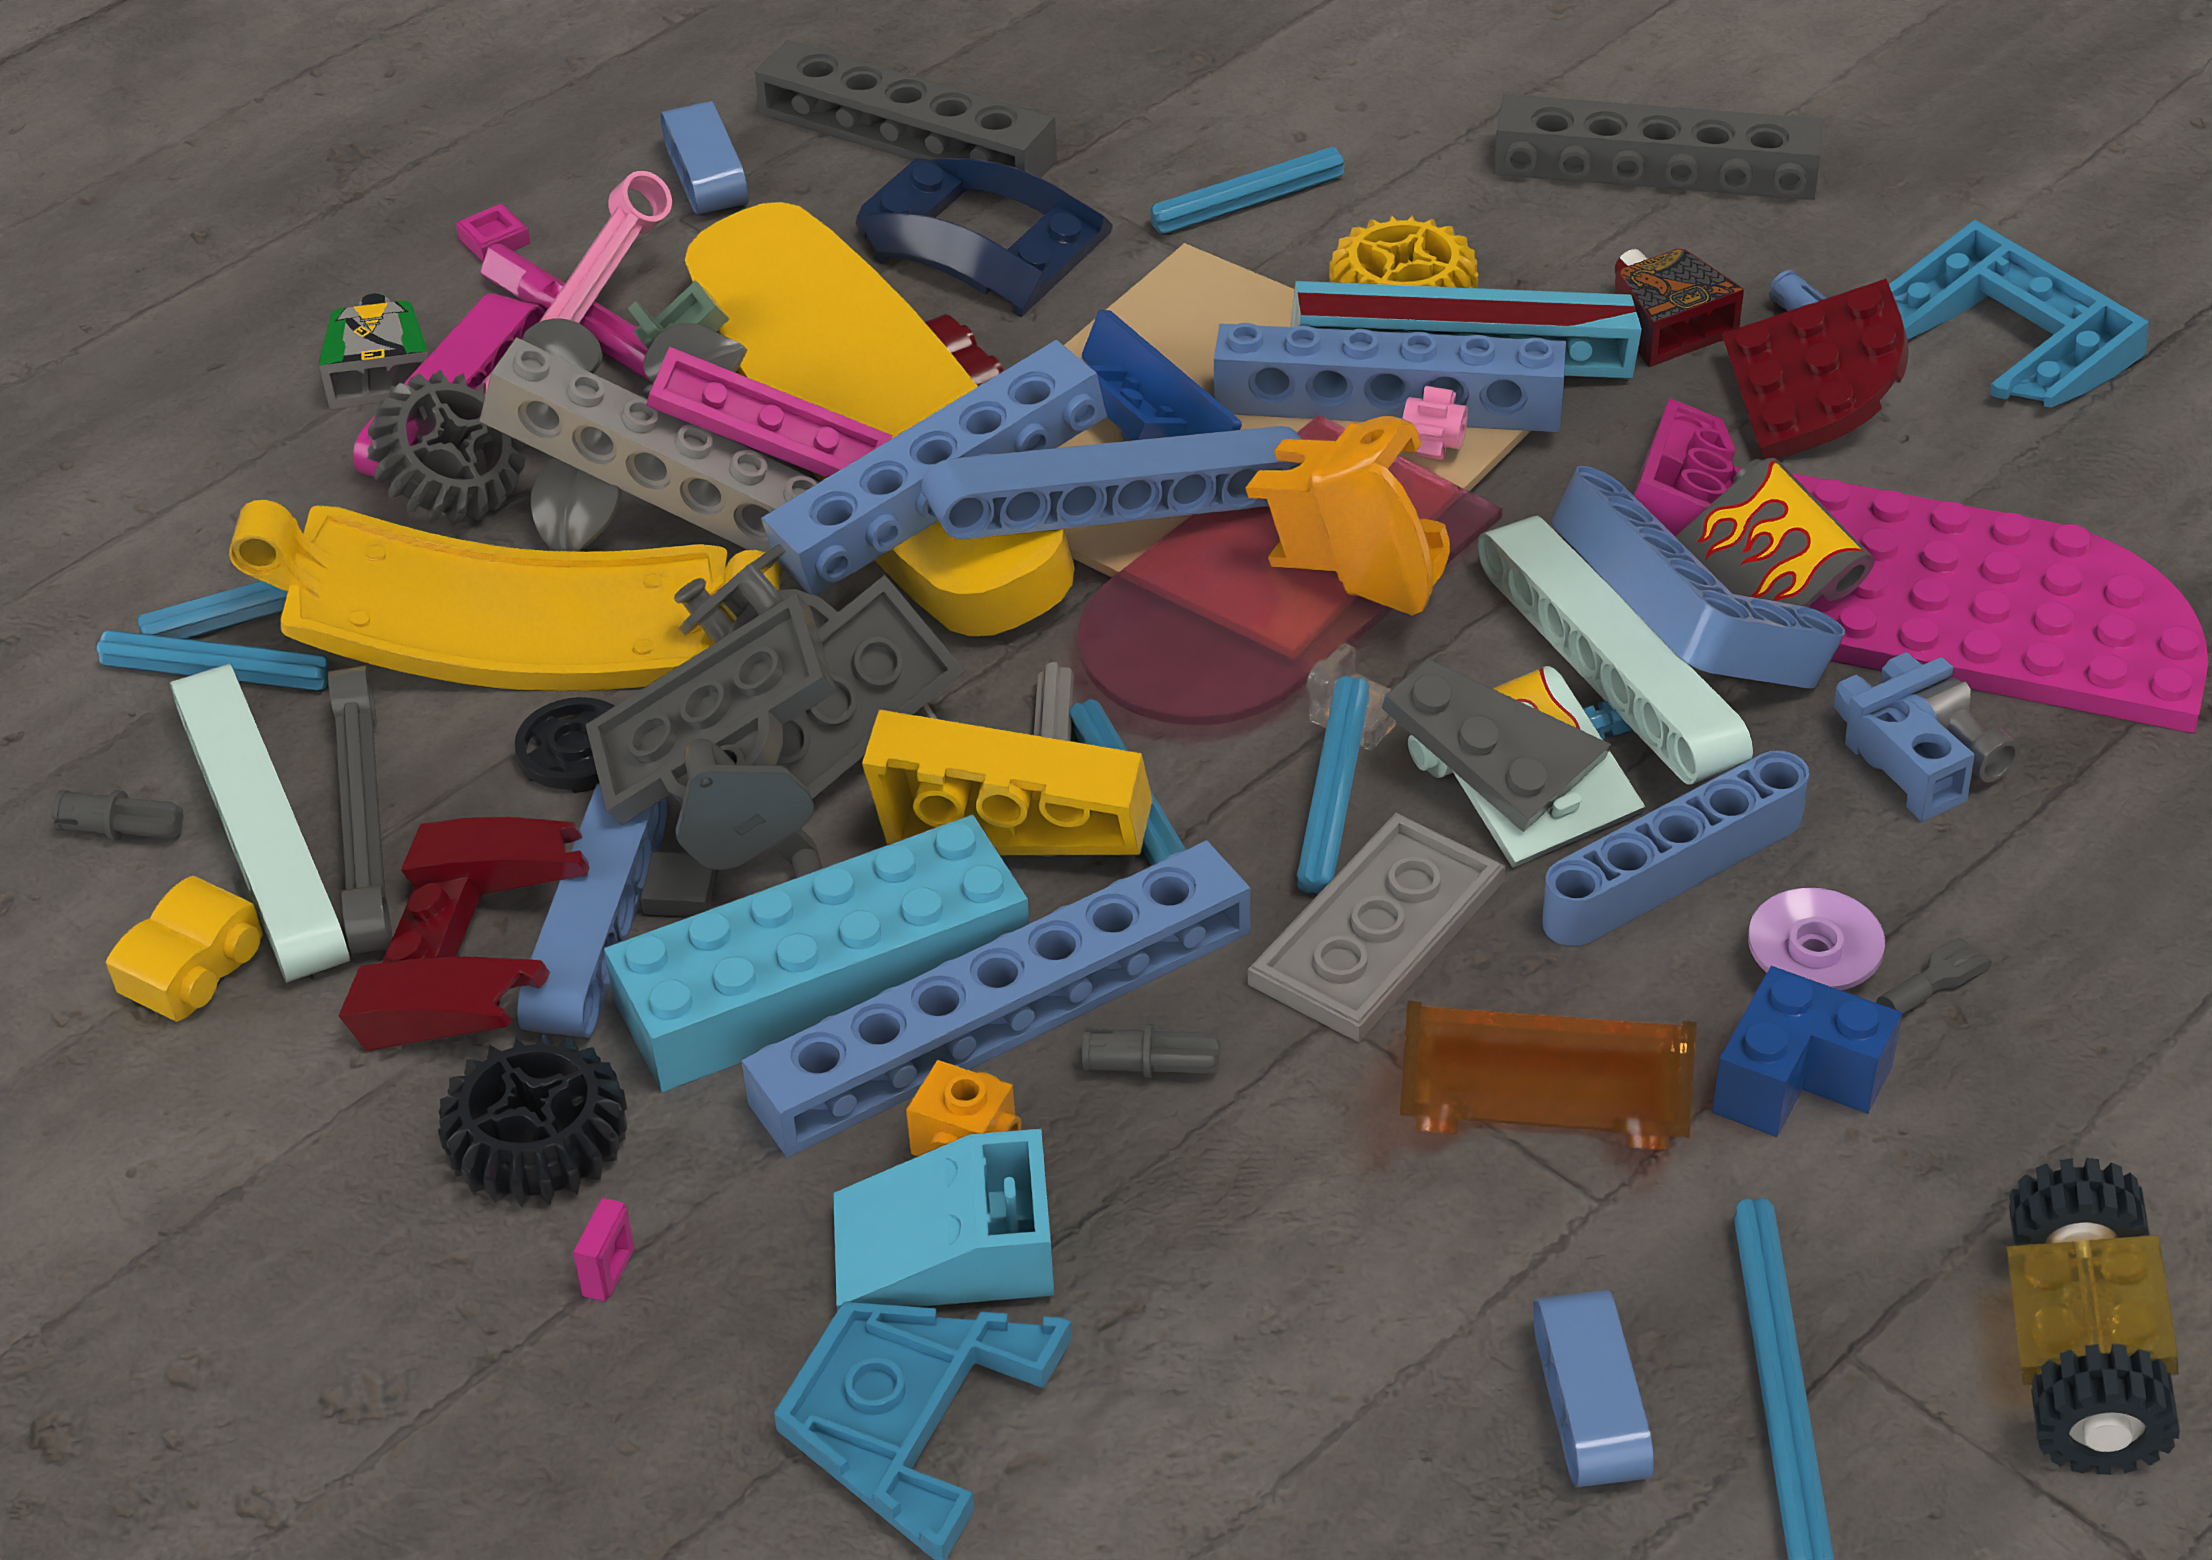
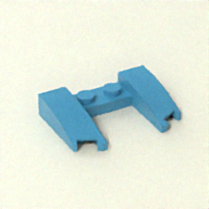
(2090, 331)

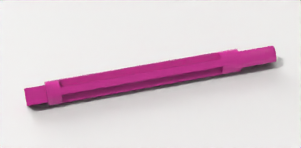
(541, 288)

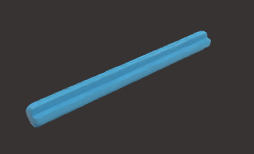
(1782, 1383)

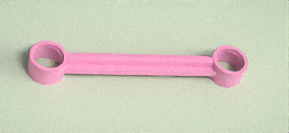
(610, 245)

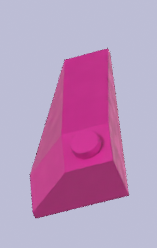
(1685, 466)

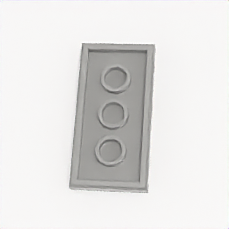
(1376, 926)

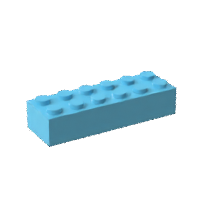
(809, 949)

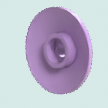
(1817, 937)

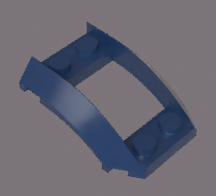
(905, 226)

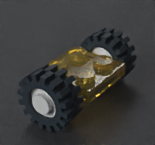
(2092, 1317)

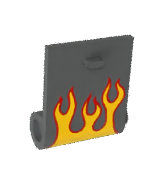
(1776, 540)

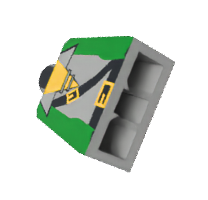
(370, 351)

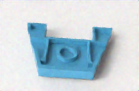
(882, 1389)

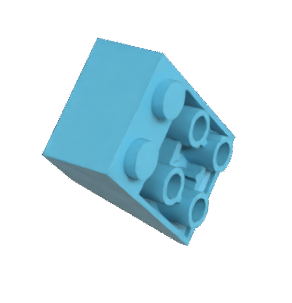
(948, 1226)

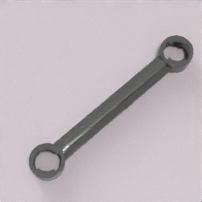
(364, 896)

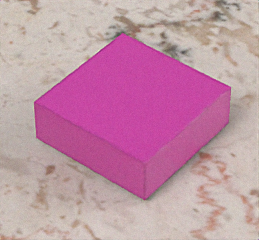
(492, 227)
(604, 1250)

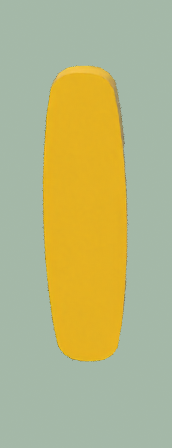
(849, 343)

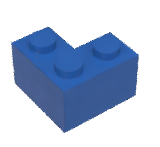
(1805, 1040)

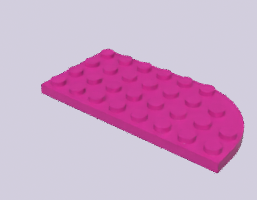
(2016, 607)

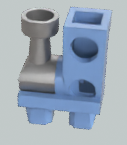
(1922, 733)

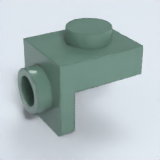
(692, 306)

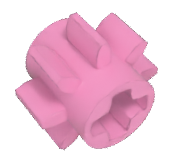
(1437, 421)

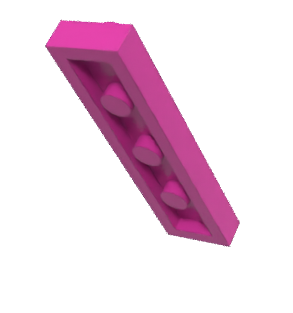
(759, 415)

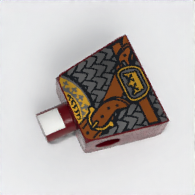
(1677, 302)

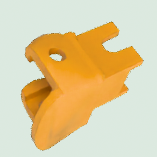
(1354, 515)

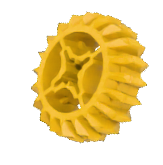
(1404, 255)

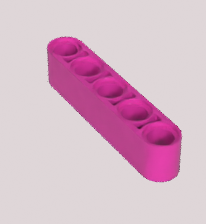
(470, 349)

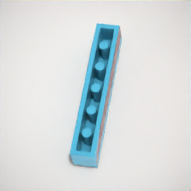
(1598, 327)

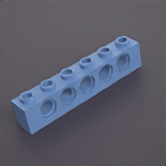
(1374, 374)
(880, 496)

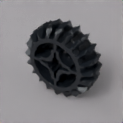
(532, 1119)

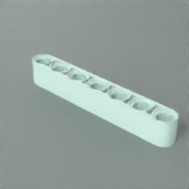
(1615, 650)
(259, 824)

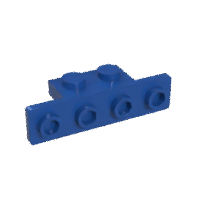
(1145, 389)

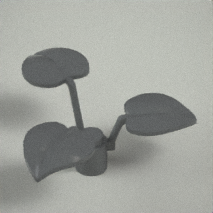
(565, 501)

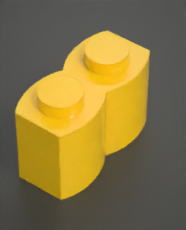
(185, 948)

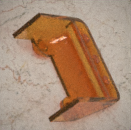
(1548, 1073)

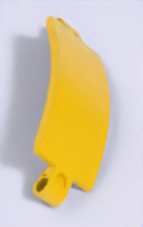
(478, 607)

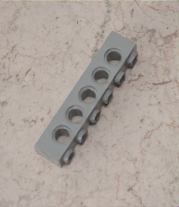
(636, 446)

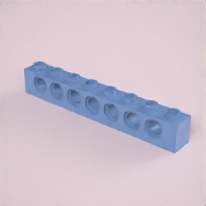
(996, 996)

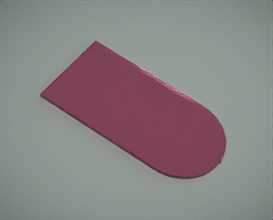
(1219, 634)

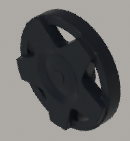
(564, 751)

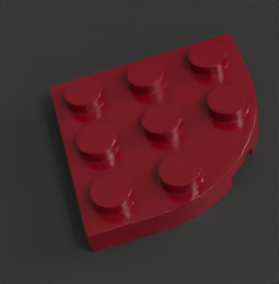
(1819, 367)

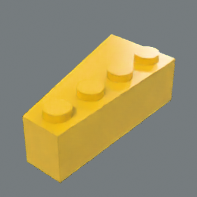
(1020, 787)

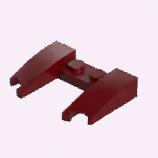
(421, 983)

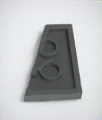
(1494, 742)

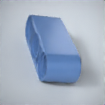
(704, 158)
(1593, 1389)

